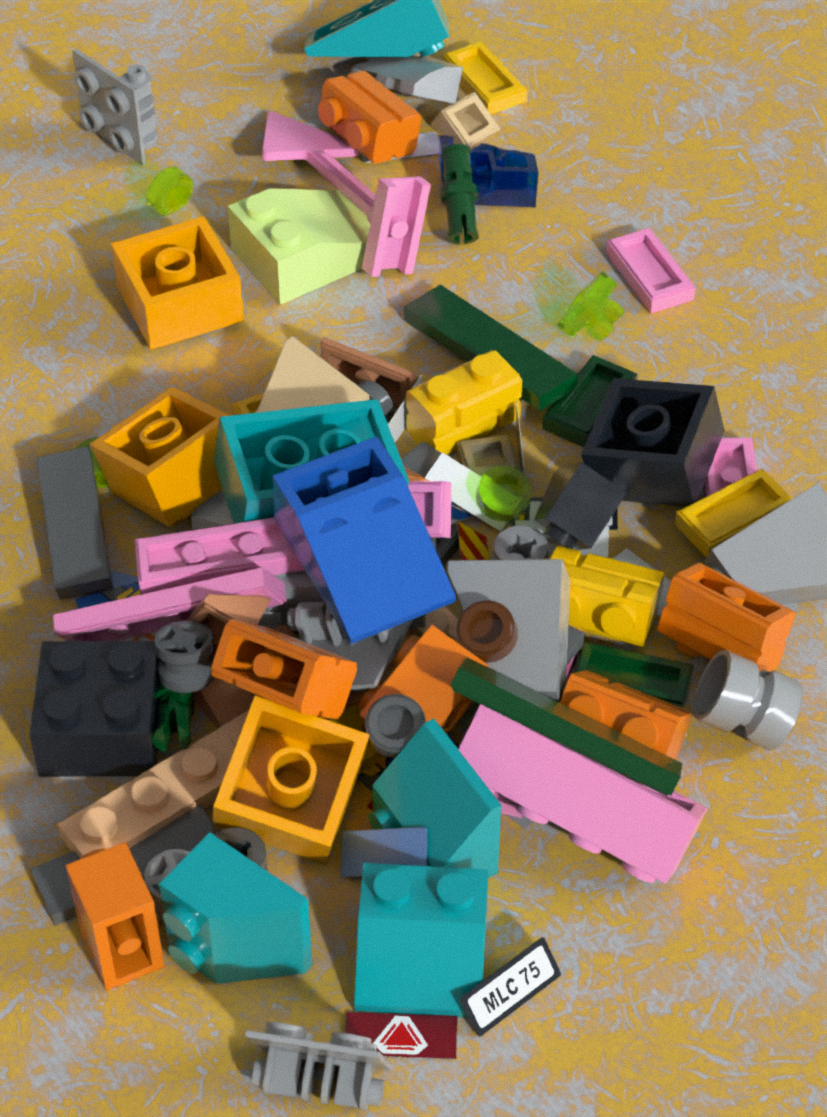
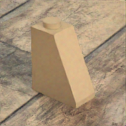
(306, 381)

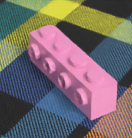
(582, 796)

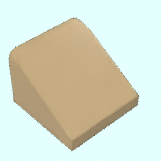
(466, 121)

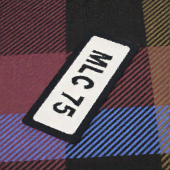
(510, 986)

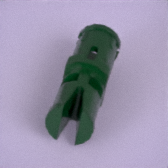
(459, 193)
(173, 716)

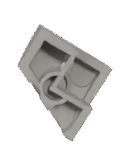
(416, 76)

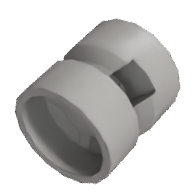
(754, 702)

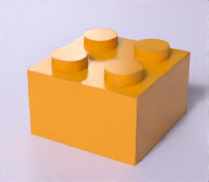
(177, 282)
(163, 456)
(290, 779)

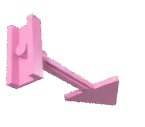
(393, 213)

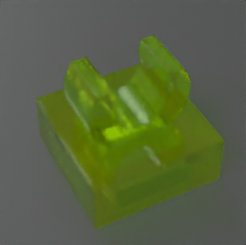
(592, 309)

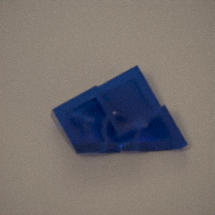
(500, 174)

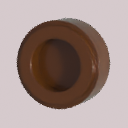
(487, 630)

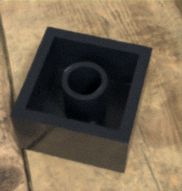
(656, 440)
(95, 708)

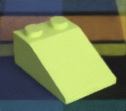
(298, 239)

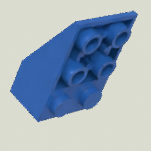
(361, 539)

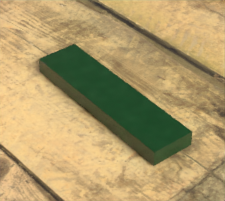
(473, 333)
(567, 726)

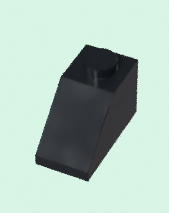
(577, 506)

